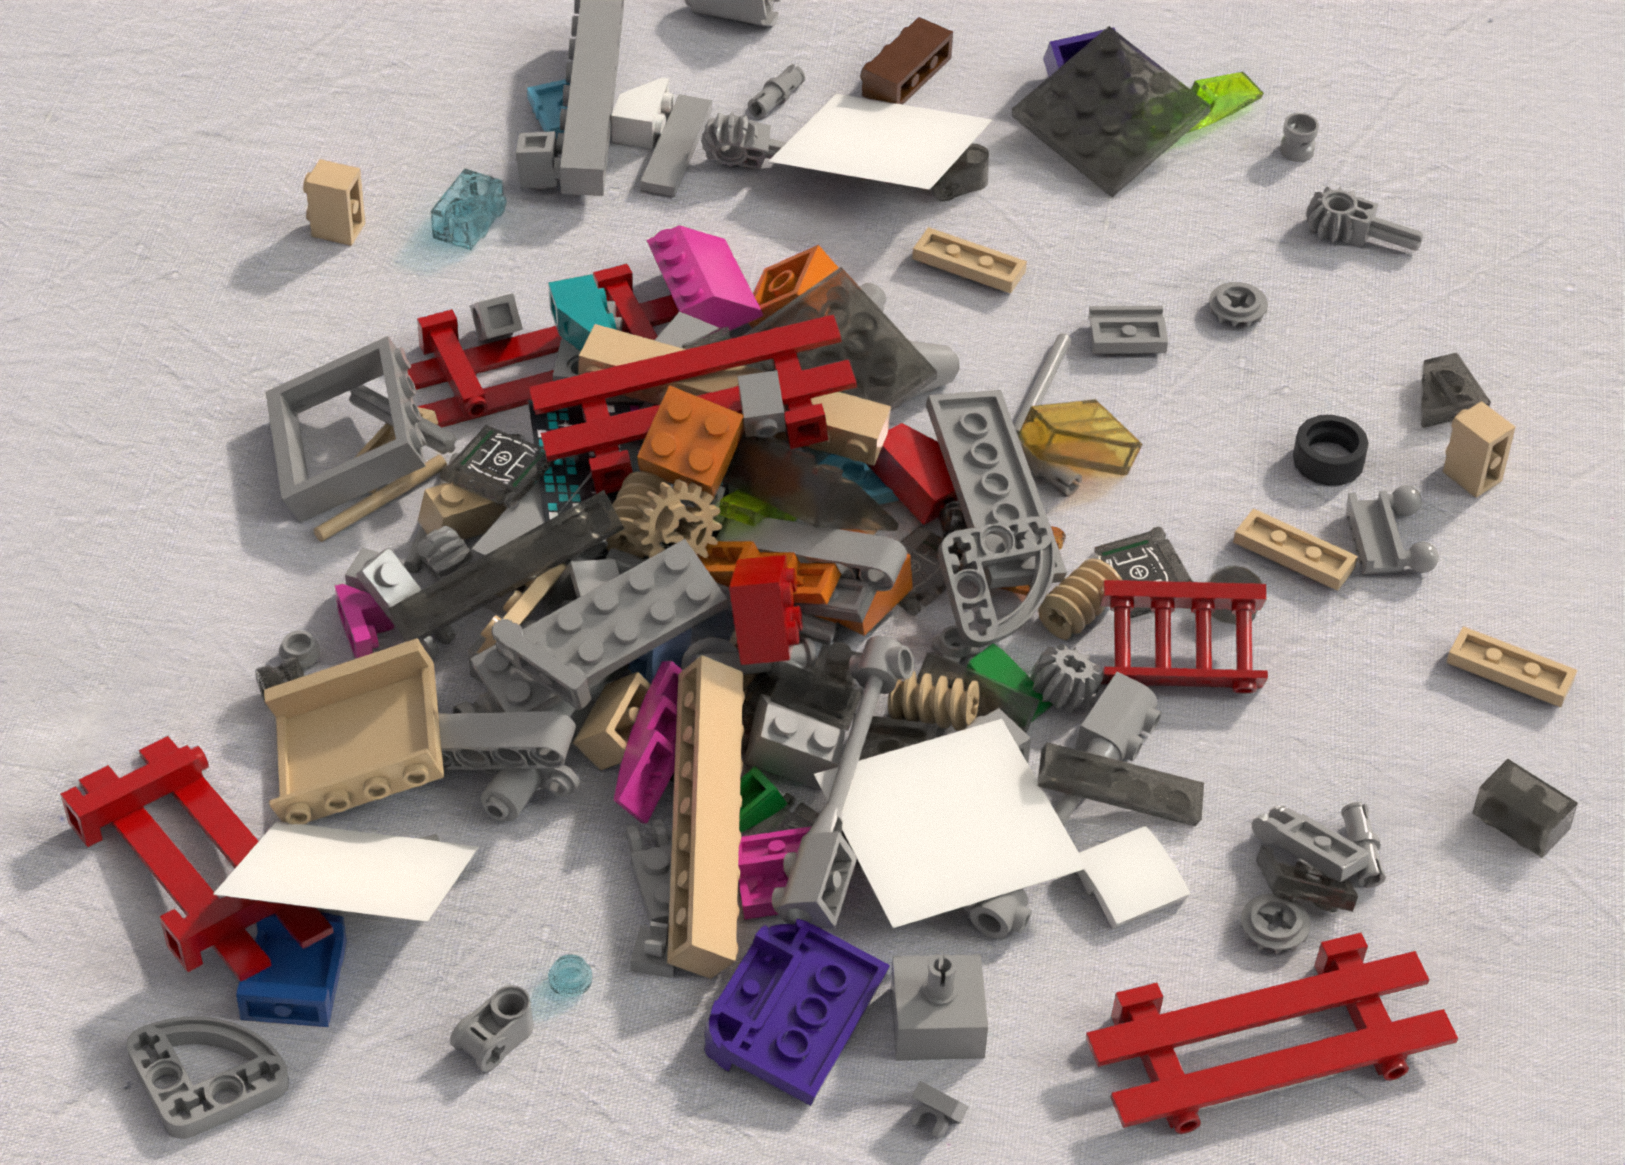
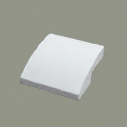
(1131, 877)

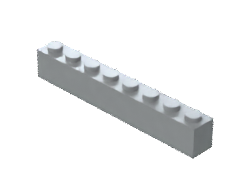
(589, 97)

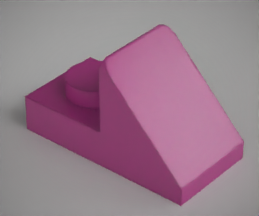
(360, 619)

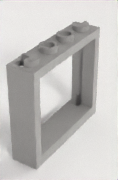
(361, 474)

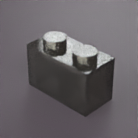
(817, 694)
(1525, 808)

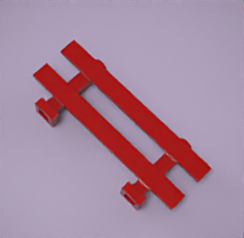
(458, 367)
(603, 433)
(208, 918)
(1340, 981)

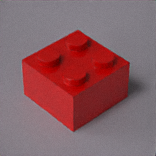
(764, 609)

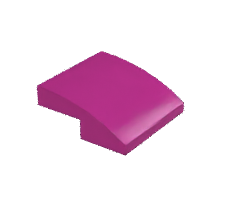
(763, 869)

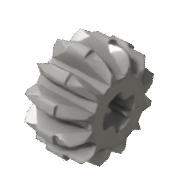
(444, 552)
(1066, 678)

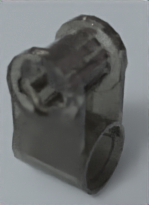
(966, 174)

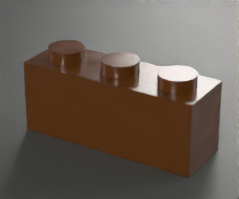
(907, 62)

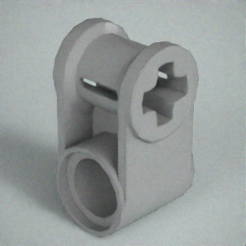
(490, 1032)

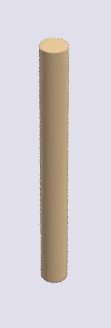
(378, 499)

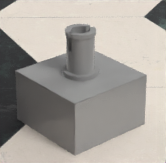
(939, 1007)

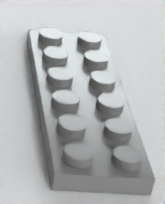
(989, 475)
(610, 626)

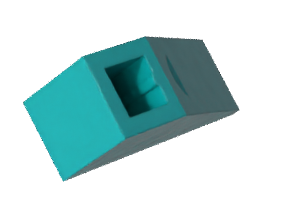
(577, 307)

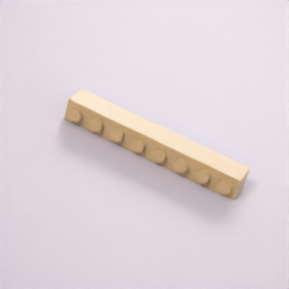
(853, 424)
(706, 818)

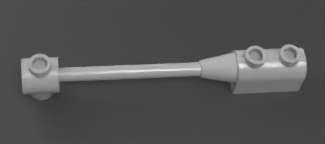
(1107, 731)
(824, 860)

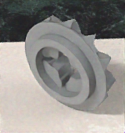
(1235, 294)
(1264, 911)

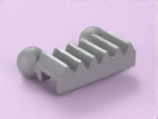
(1378, 534)

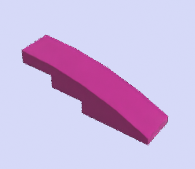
(650, 747)

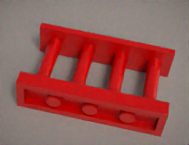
(1202, 599)

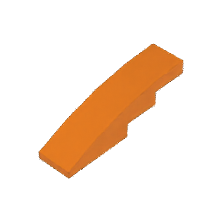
(814, 580)

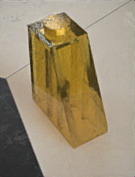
(1079, 436)

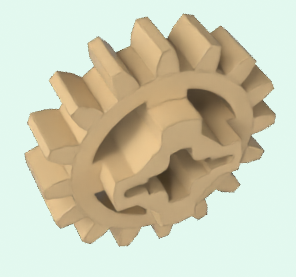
(666, 509)

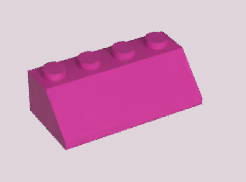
(704, 277)

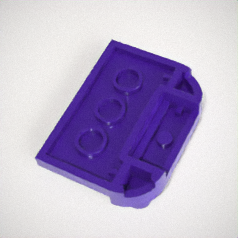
(792, 1007)

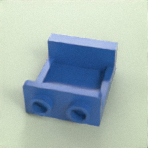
(300, 981)

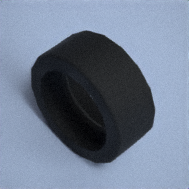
(1327, 469)

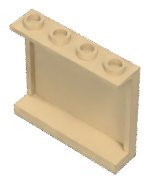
(356, 733)

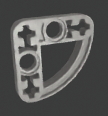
(978, 556)
(185, 1095)

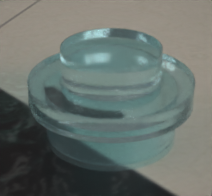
(570, 976)

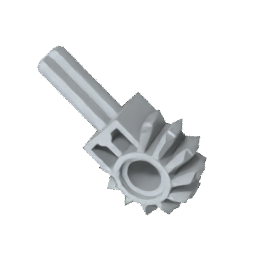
(738, 141)
(1354, 219)

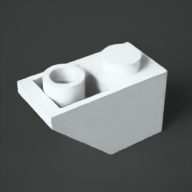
(641, 114)

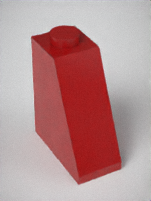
(915, 472)

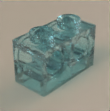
(468, 209)

